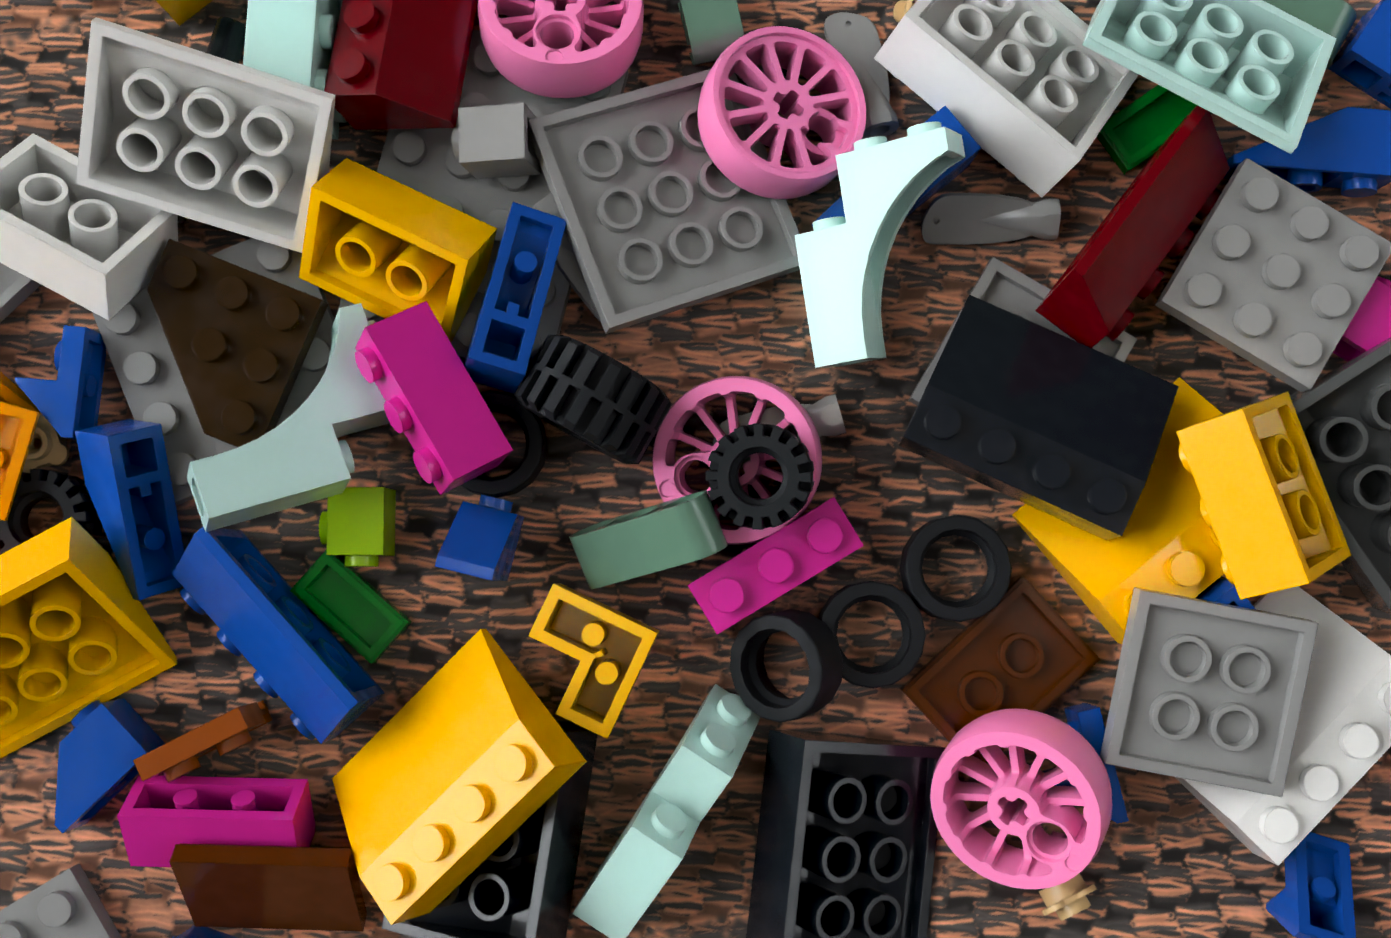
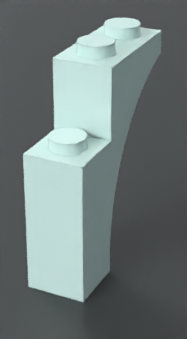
(847, 255)
(302, 454)
(669, 815)

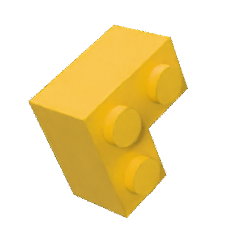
(609, 652)

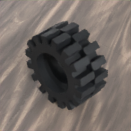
(725, 483)
(41, 485)

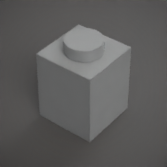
(495, 141)

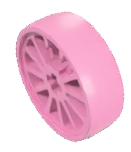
(559, 43)
(772, 93)
(671, 475)
(1044, 857)

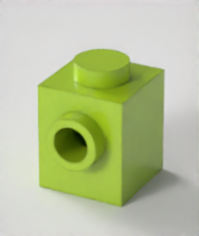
(360, 525)

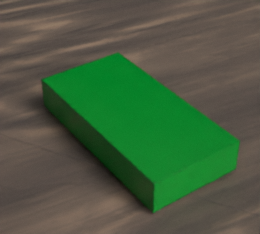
(1143, 127)
(350, 606)

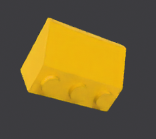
(392, 246)
(1263, 497)

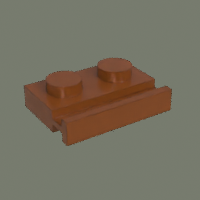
(222, 733)

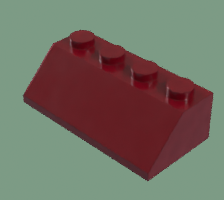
(400, 62)
(1139, 233)

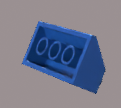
(275, 633)

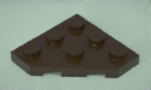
(232, 339)

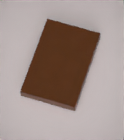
(1004, 660)
(270, 887)

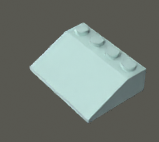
(1223, 55)

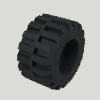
(593, 398)

